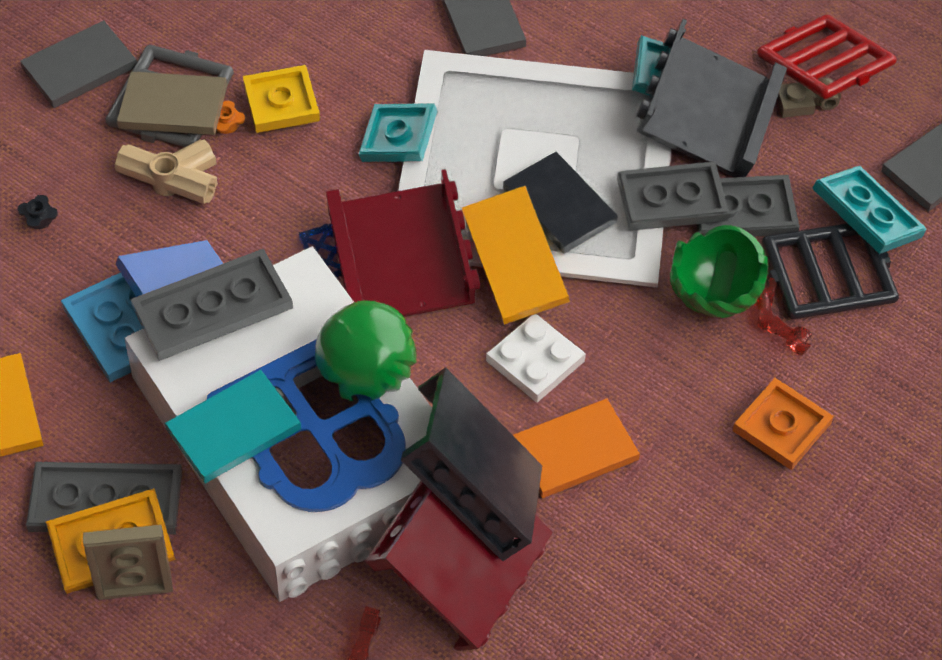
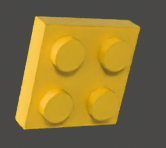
(281, 98)

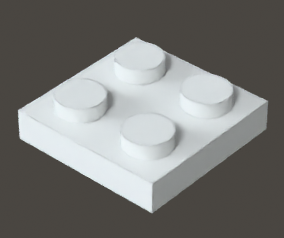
(535, 357)

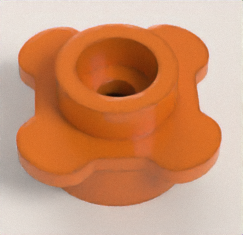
(231, 120)

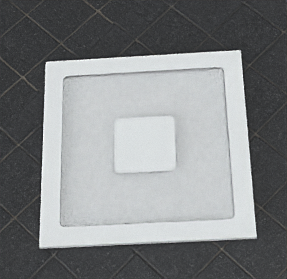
(513, 113)

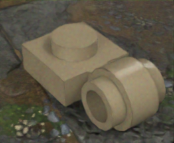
(798, 100)

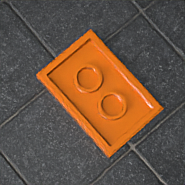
(579, 446)

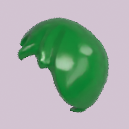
(719, 271)
(366, 349)

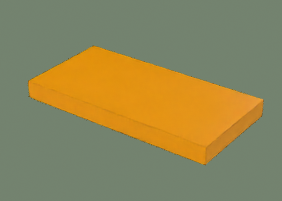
(515, 255)

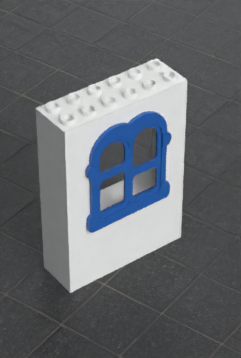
(286, 529)

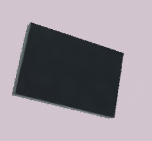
(563, 202)

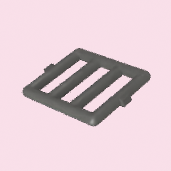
(188, 59)

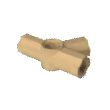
(172, 172)

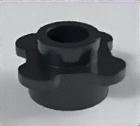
(44, 214)

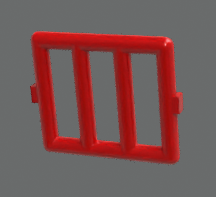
(841, 33)

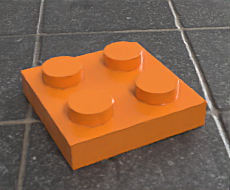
(783, 423)

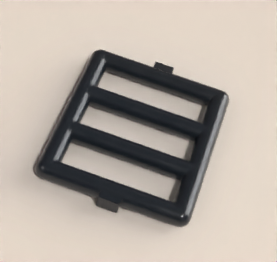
(824, 304)

